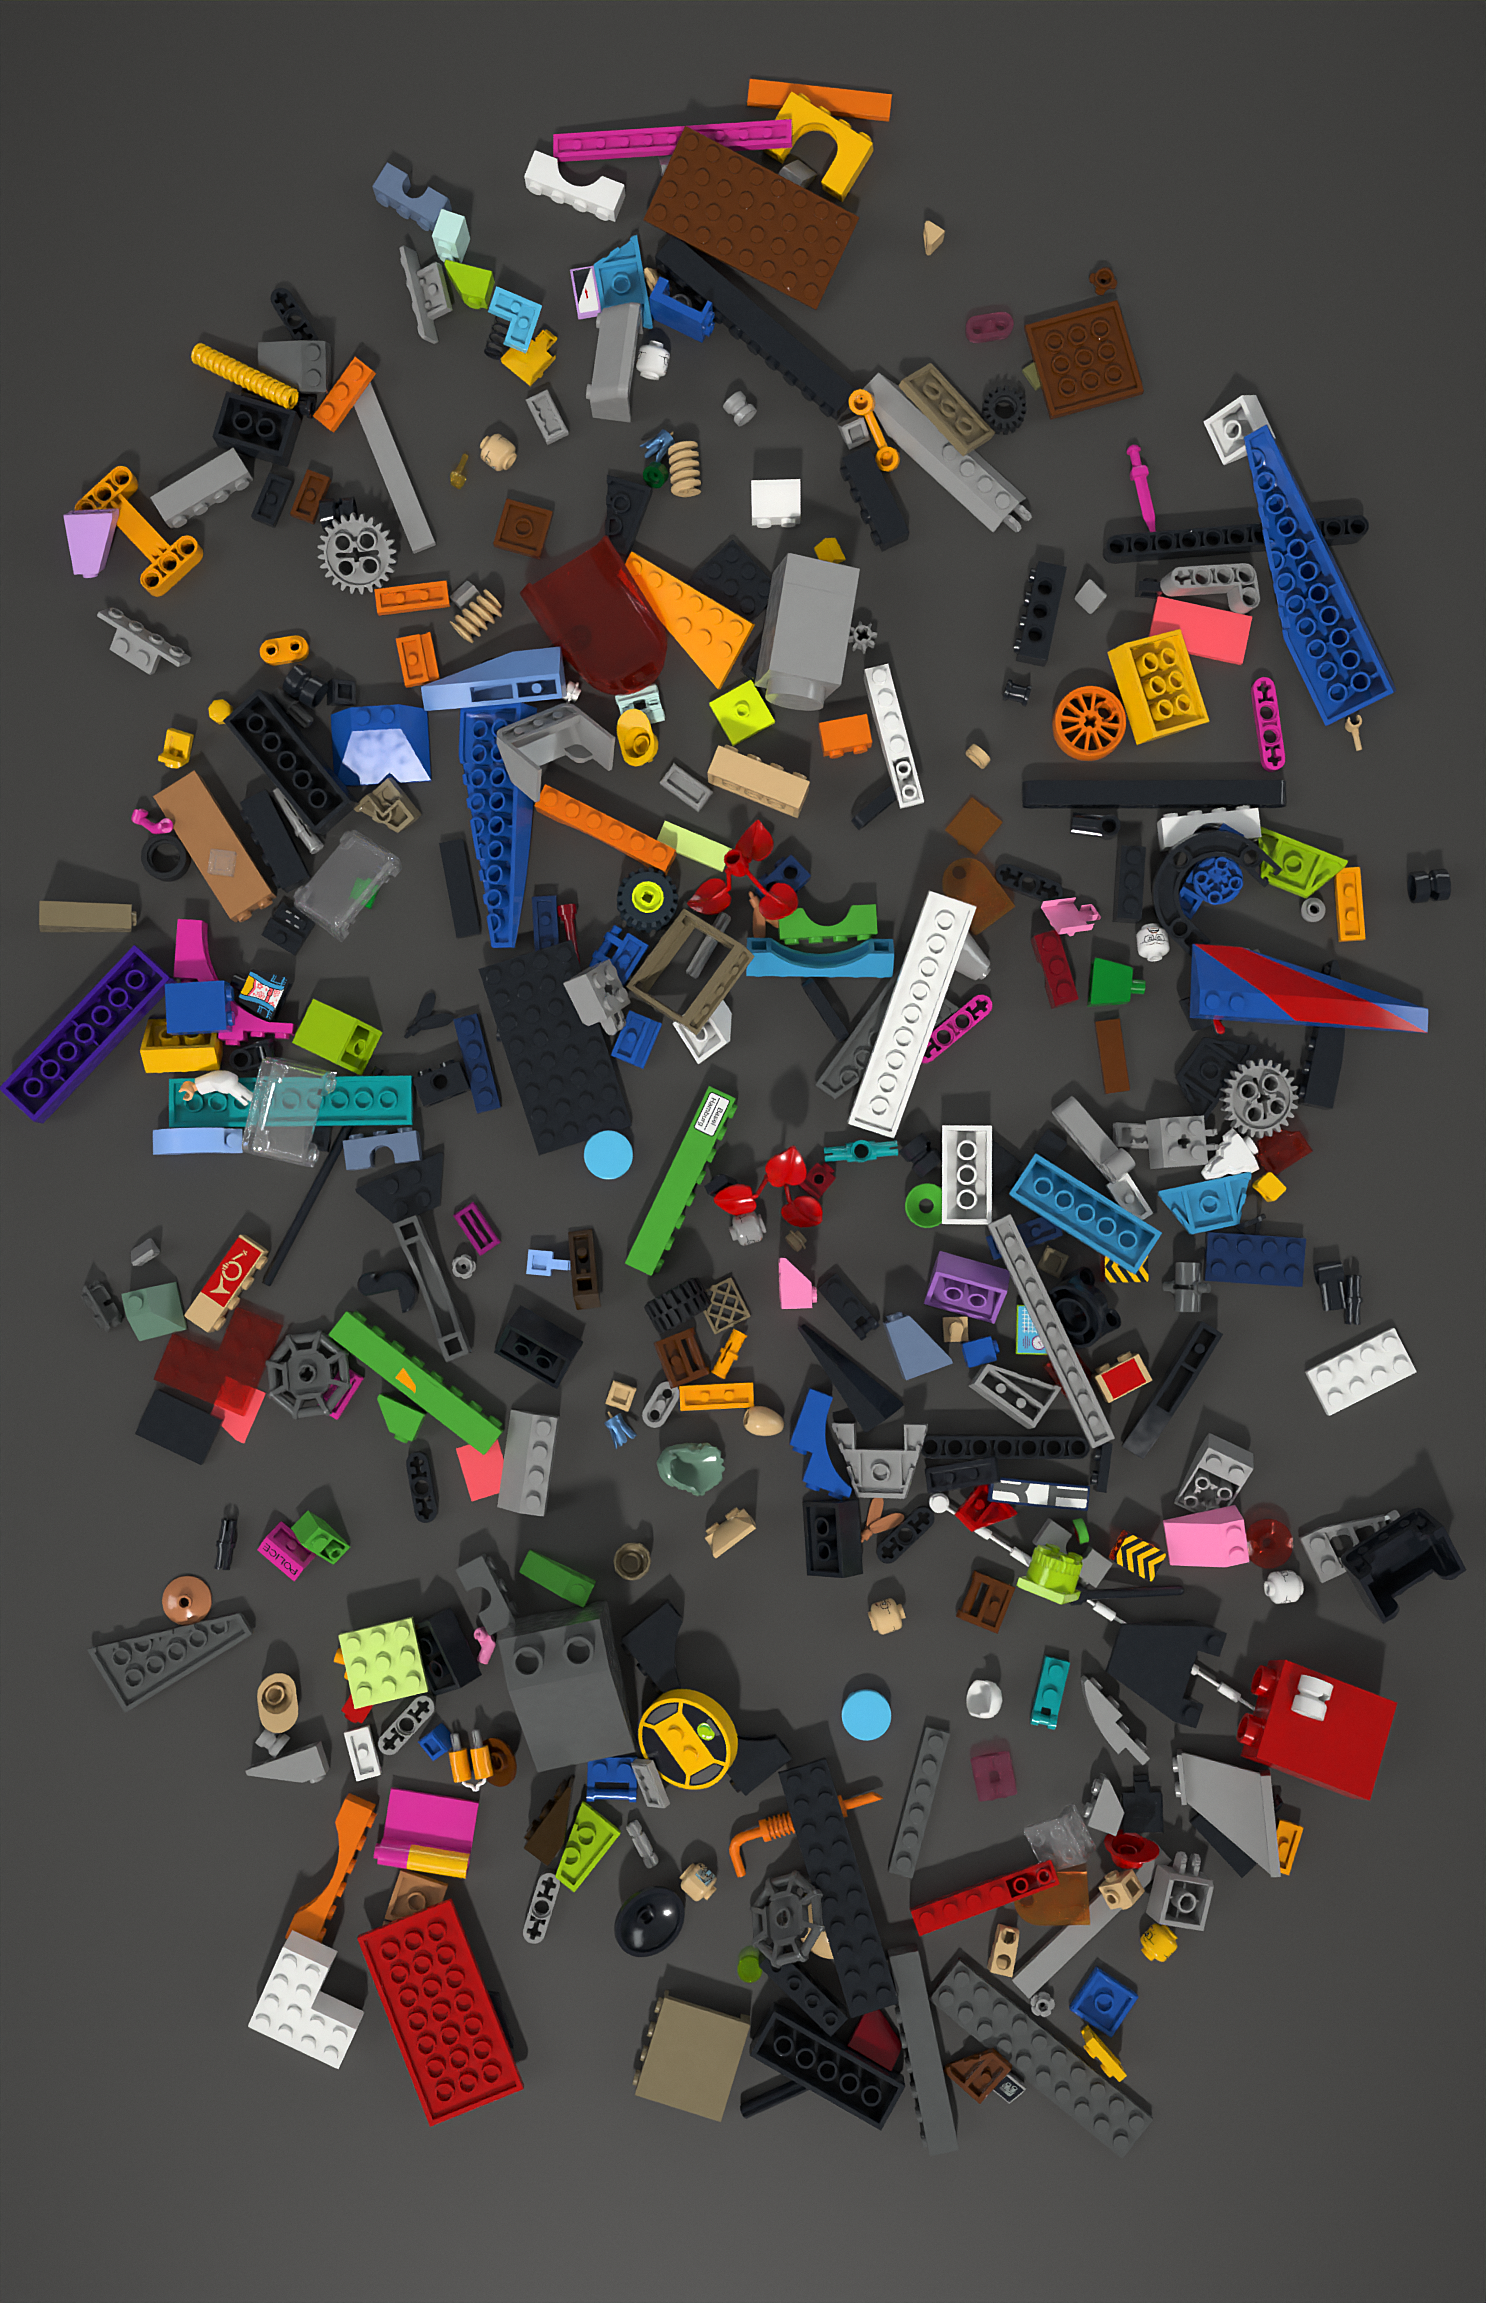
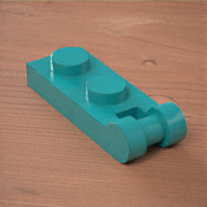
(1049, 1691)

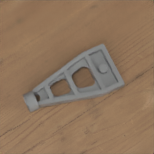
(1318, 1546)

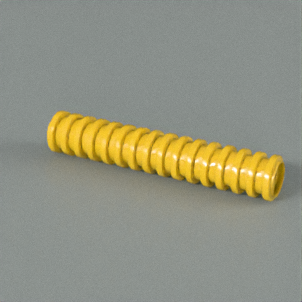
(244, 376)

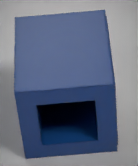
(979, 1351)

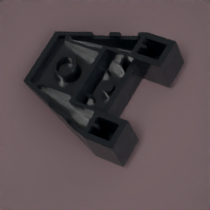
(1158, 1661)

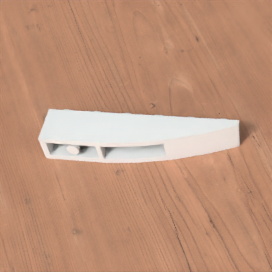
(892, 735)

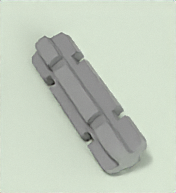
(642, 1844)

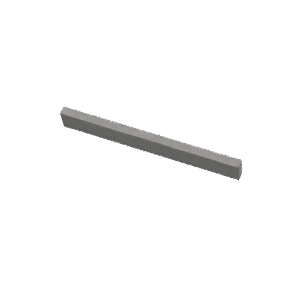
(393, 471)
(1074, 1937)

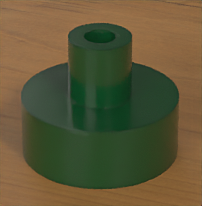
(655, 475)

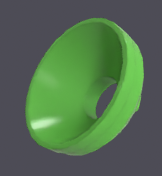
(920, 1192)

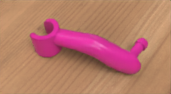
(140, 817)

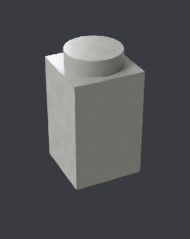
(806, 631)

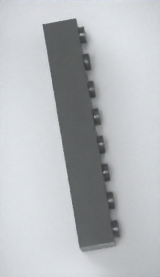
(923, 2051)

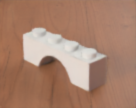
(600, 198)
(1175, 828)

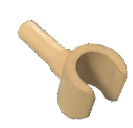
(1354, 730)

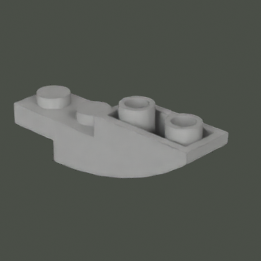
(1105, 1715)

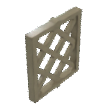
(731, 1322)

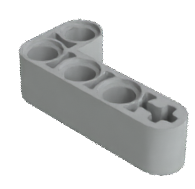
(1210, 584)
(1109, 1160)

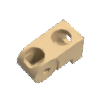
(1004, 1950)

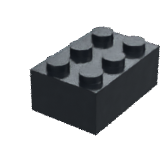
(257, 429)

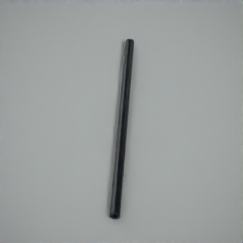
(310, 1199)

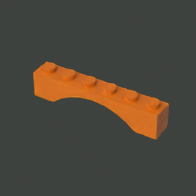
(606, 829)
(351, 1824)

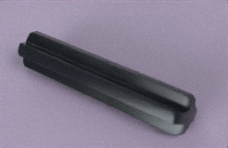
(771, 2099)

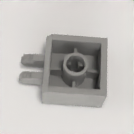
(599, 996)
(1178, 1142)
(1180, 1895)

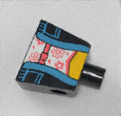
(263, 992)

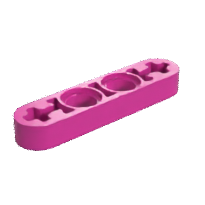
(1272, 724)
(954, 1031)

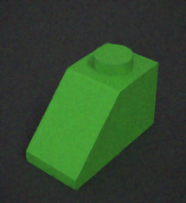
(401, 1417)

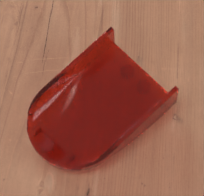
(600, 621)

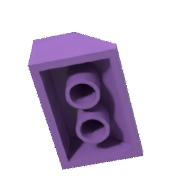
(967, 1287)

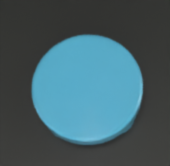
(608, 1154)
(866, 1714)

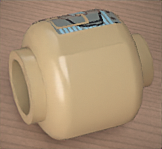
(698, 1882)

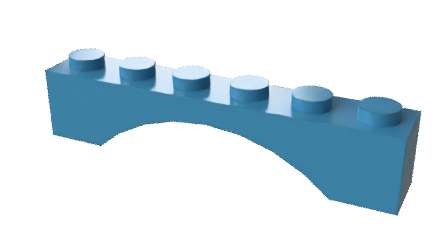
(868, 959)

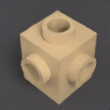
(1121, 1889)

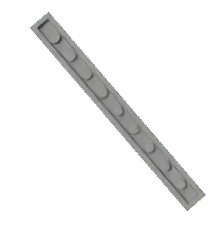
(1050, 1331)

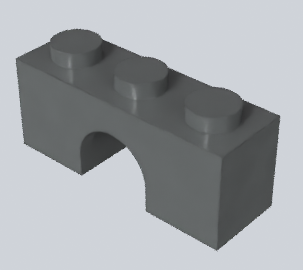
(480, 1573)

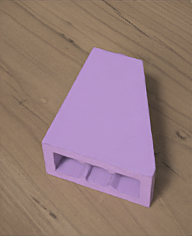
(90, 539)

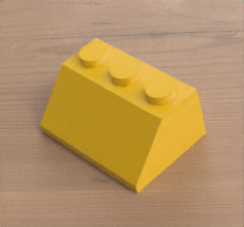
(179, 1053)

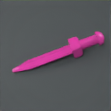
(1138, 474)

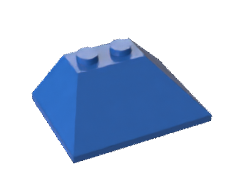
(381, 744)

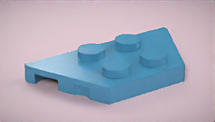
(622, 279)
(1208, 1203)

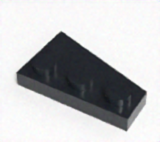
(625, 512)

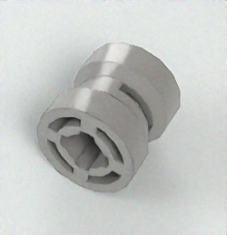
(739, 408)
(272, 1741)

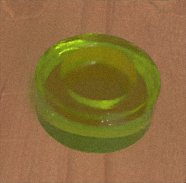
(749, 1969)

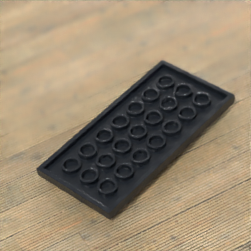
(553, 1056)

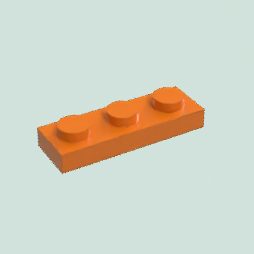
(344, 394)
(412, 598)

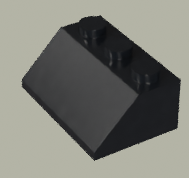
(538, 1346)
(832, 1538)
(445, 1653)

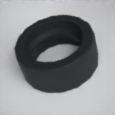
(148, 850)

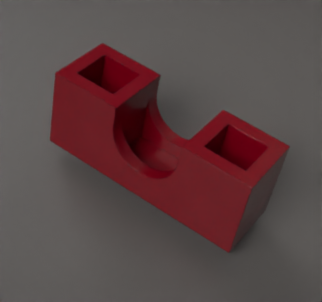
(1058, 977)

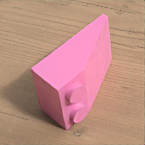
(1207, 1538)

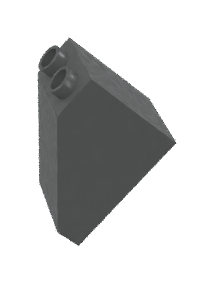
(568, 1685)

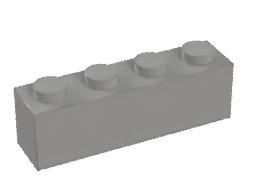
(201, 489)

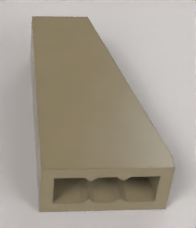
(85, 917)

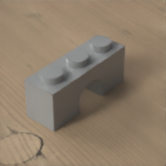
(1094, 1564)

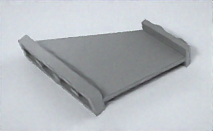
(1234, 1802)

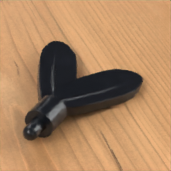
(425, 1021)

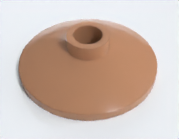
(197, 1594)

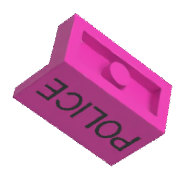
(286, 1551)

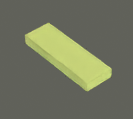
(693, 846)

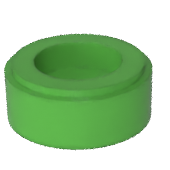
(1080, 1530)

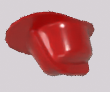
(1130, 1849)

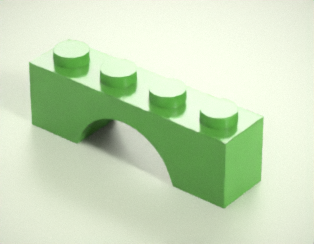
(859, 923)

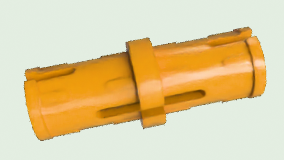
(729, 1353)

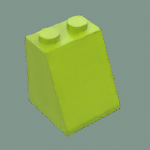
(337, 1037)

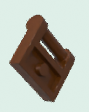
(675, 1359)
(993, 1604)

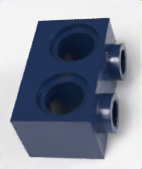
(778, 877)

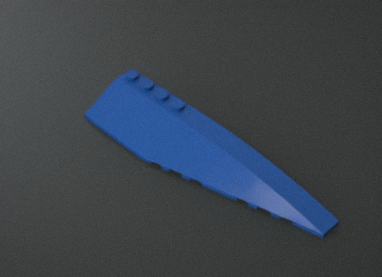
(1311, 594)

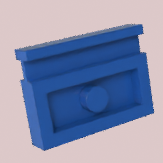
(636, 1039)

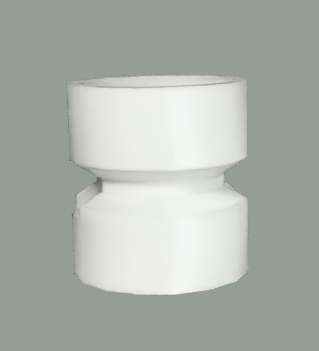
(1312, 1697)

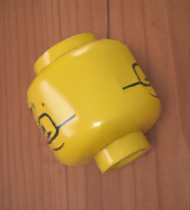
(1158, 1942)

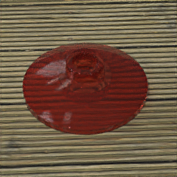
(1280, 1543)

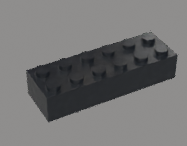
(291, 762)
(826, 2066)

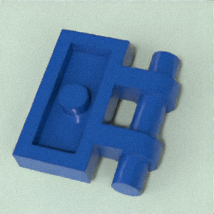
(627, 955)

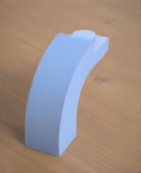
(196, 1140)

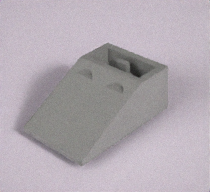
(1215, 1475)

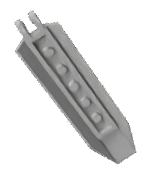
(966, 478)

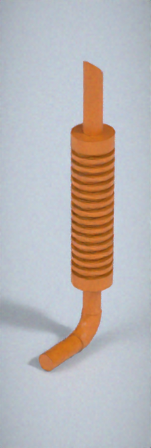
(783, 1825)

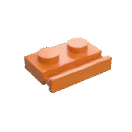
(417, 659)

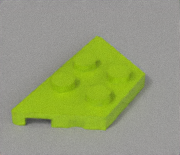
(1302, 865)

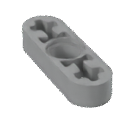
(399, 1742)
(532, 1911)

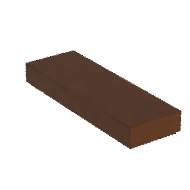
(1112, 1056)

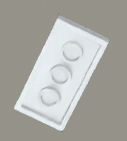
(1360, 1371)

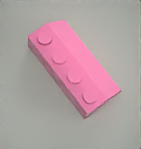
(794, 1287)

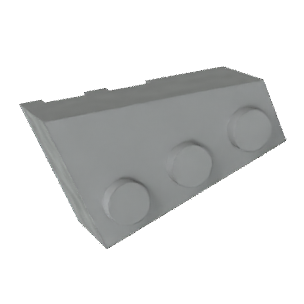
(1015, 1394)

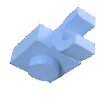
(543, 1263)

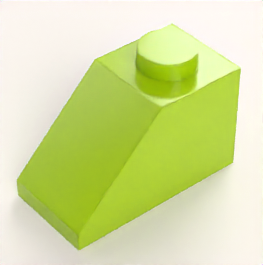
(471, 283)

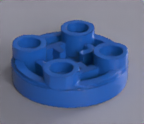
(1217, 879)

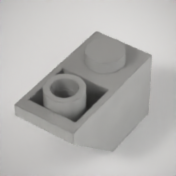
(1104, 1809)

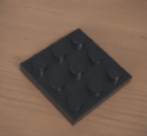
(734, 582)

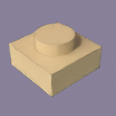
(955, 1329)

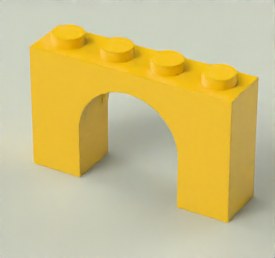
(852, 151)

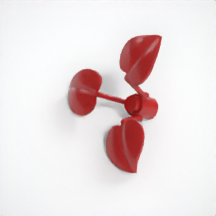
(753, 845)
(781, 1170)

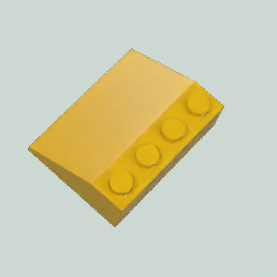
(1158, 686)

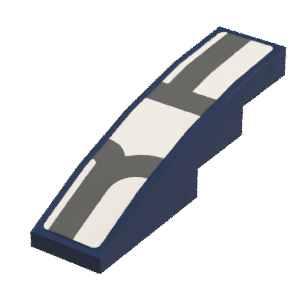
(1039, 1493)

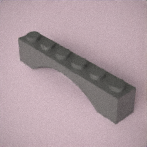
(433, 1287)

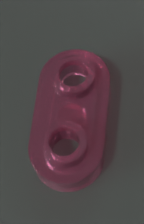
(987, 325)

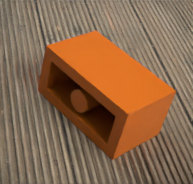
(845, 736)

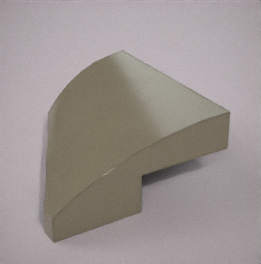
(389, 806)

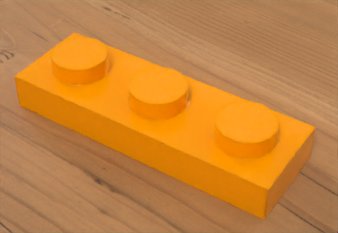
(1349, 905)
(716, 1396)

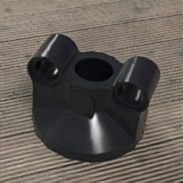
(1083, 1308)

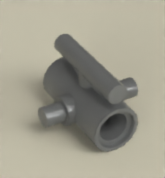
(1187, 1287)

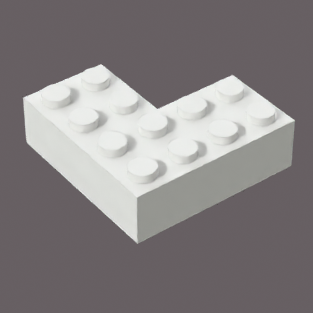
(296, 2009)

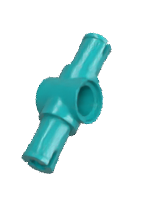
(874, 1150)

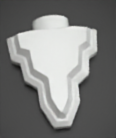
(1232, 1158)

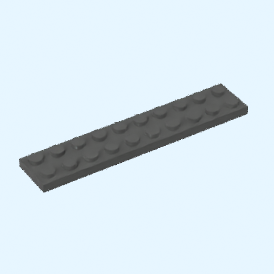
(1040, 2058)

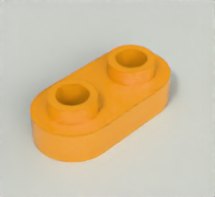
(284, 652)

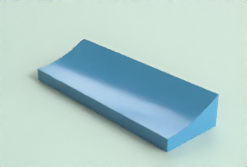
(1085, 1214)

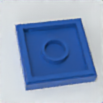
(1103, 2001)

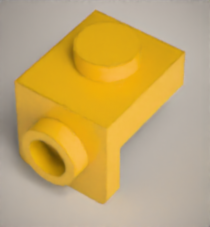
(176, 748)

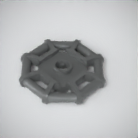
(319, 1382)
(798, 1919)

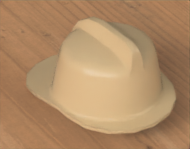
(277, 1703)

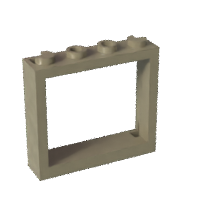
(714, 990)

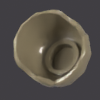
(632, 1561)

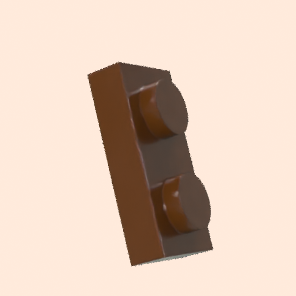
(307, 500)

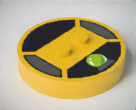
(688, 1738)

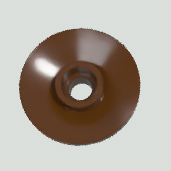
(502, 1761)

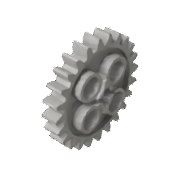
(354, 531)
(1239, 1105)

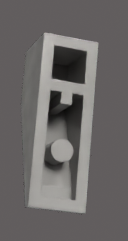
(295, 1766)

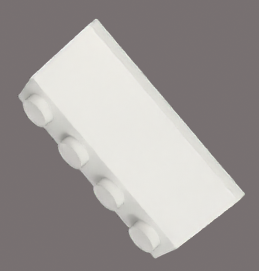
(965, 1162)

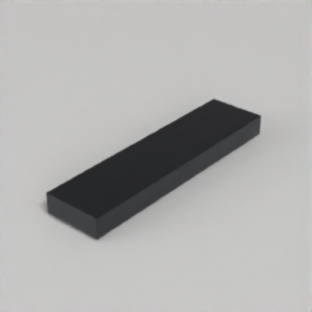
(460, 888)

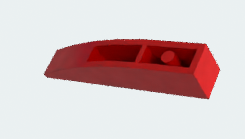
(983, 1897)

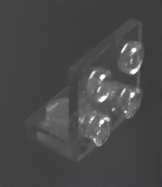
(1061, 1839)

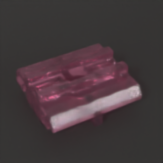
(1006, 1781)

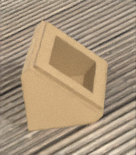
(932, 236)

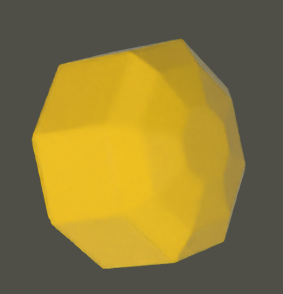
(219, 710)

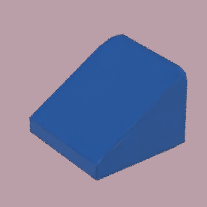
(436, 1742)

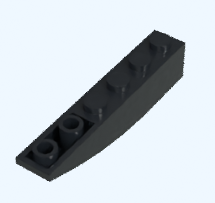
(1323, 1060)
(1172, 1388)

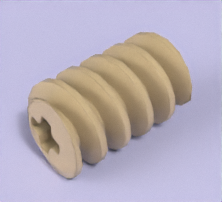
(682, 469)
(477, 616)

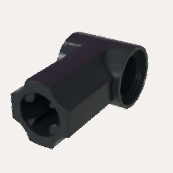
(1091, 825)
(1329, 1279)

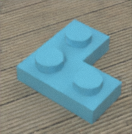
(521, 314)

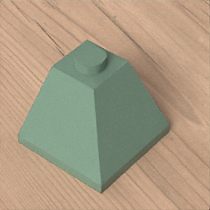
(155, 1311)

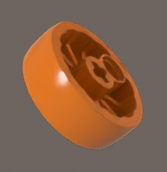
(1108, 702)

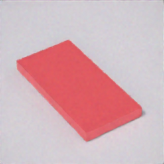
(1205, 630)

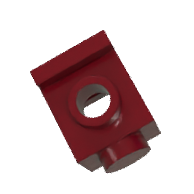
(816, 1190)

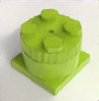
(1053, 1574)

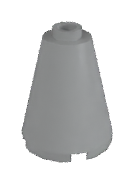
(972, 960)

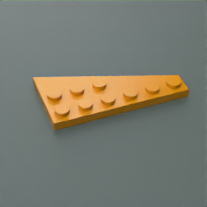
(699, 624)

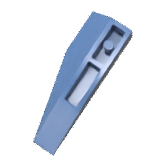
(503, 680)

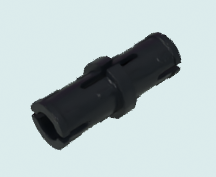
(1353, 1299)
(225, 1544)

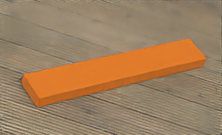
(837, 101)

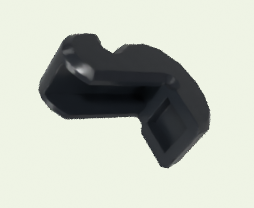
(392, 1280)

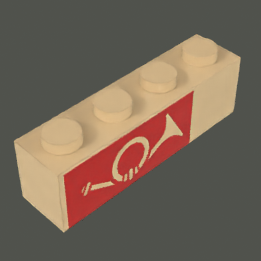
(227, 1283)

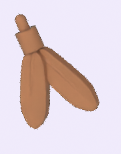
(759, 923)
(875, 1523)

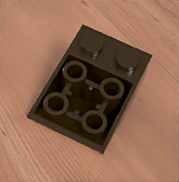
(548, 1834)

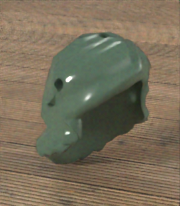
(691, 1467)

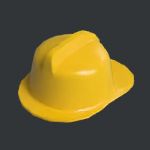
(636, 738)

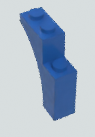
(810, 1437)

